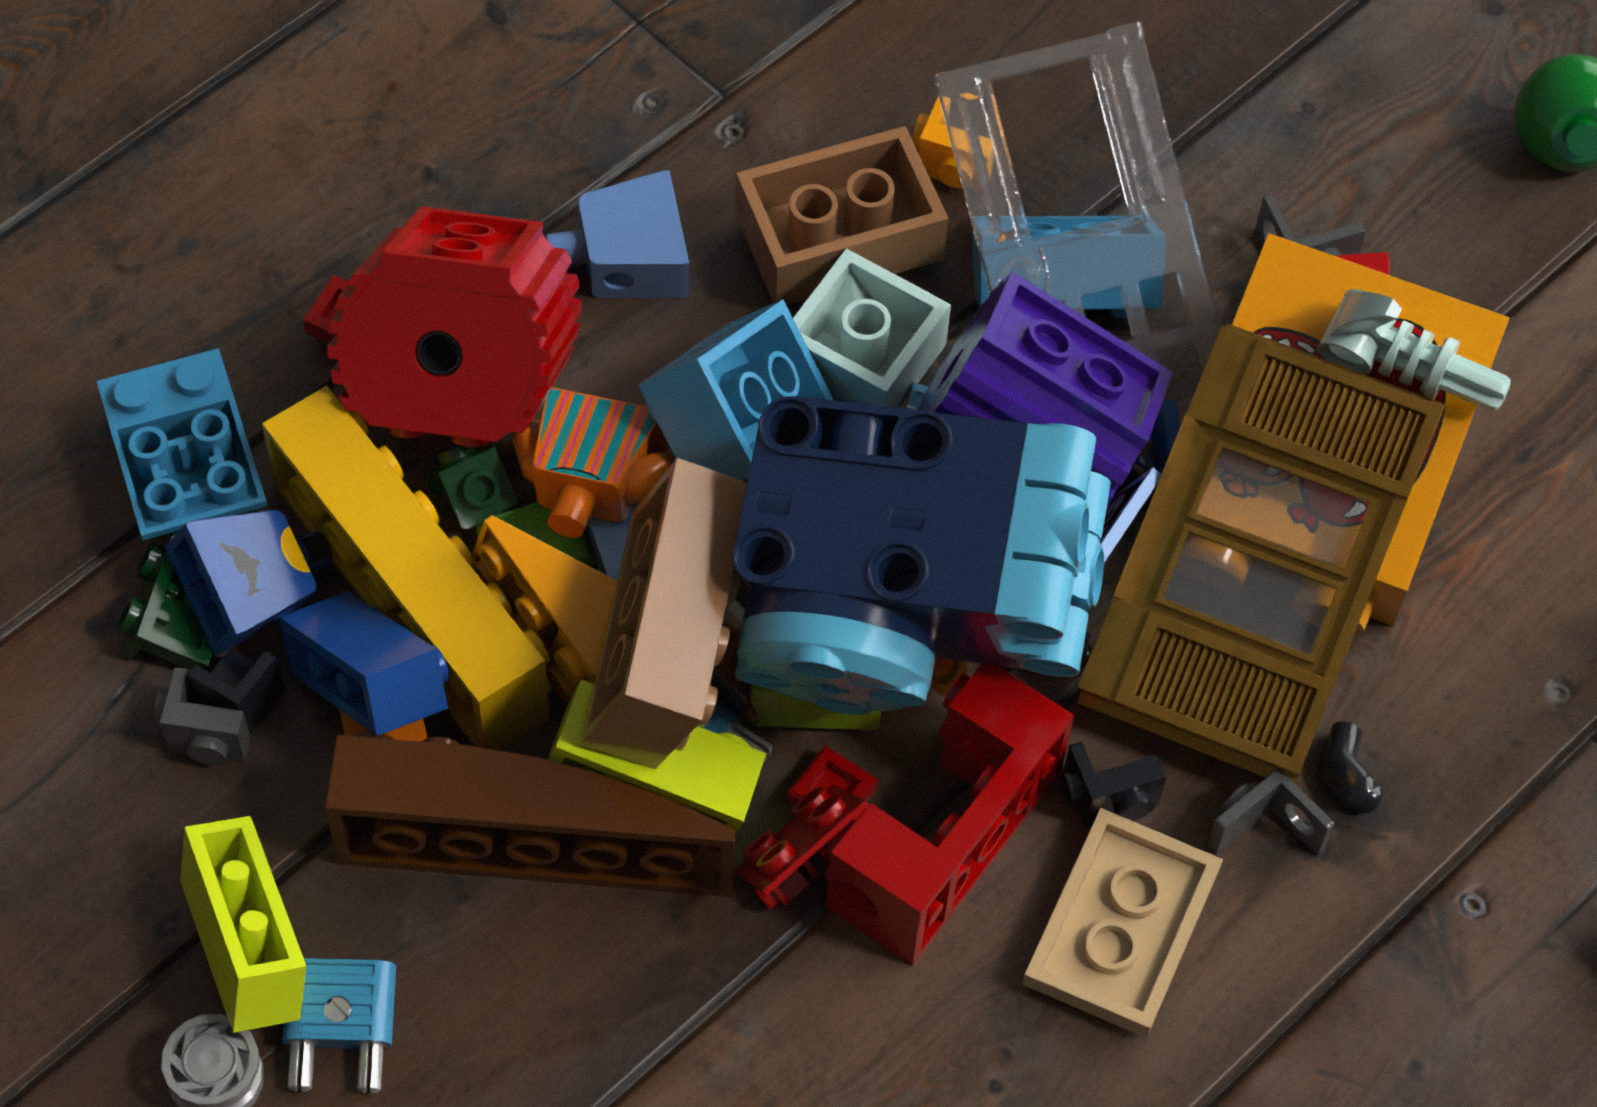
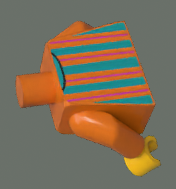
(591, 458)

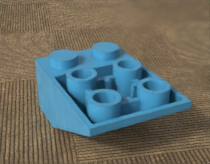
(181, 443)

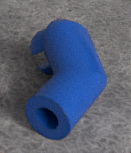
(1162, 437)

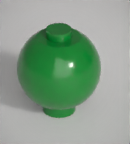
(1560, 113)

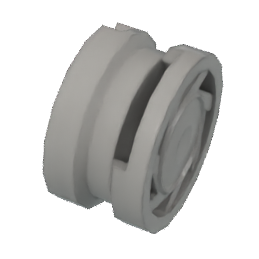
(212, 1064)

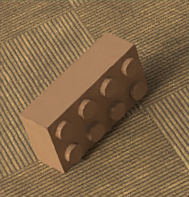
(667, 617)

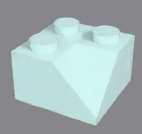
(871, 331)

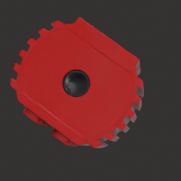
(455, 327)

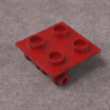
(774, 858)

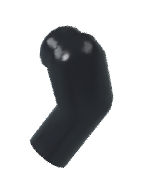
(1345, 774)

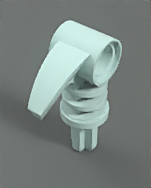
(1365, 334)

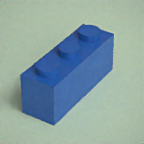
(364, 663)

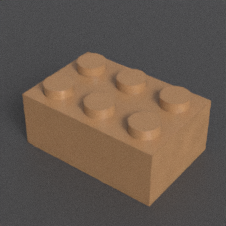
(844, 196)

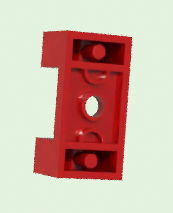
(904, 887)

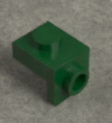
(472, 483)

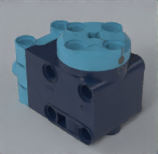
(912, 542)

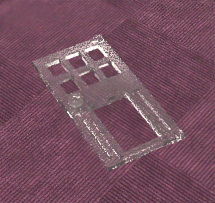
(1103, 256)

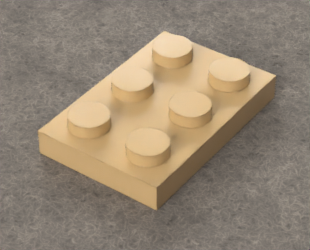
(1122, 922)

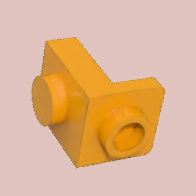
(935, 147)

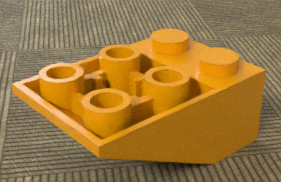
(552, 596)

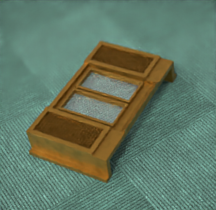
(1258, 553)

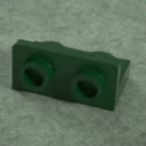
(162, 615)

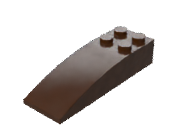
(515, 819)

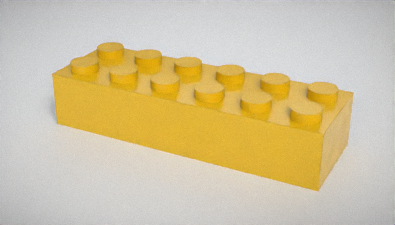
(408, 568)

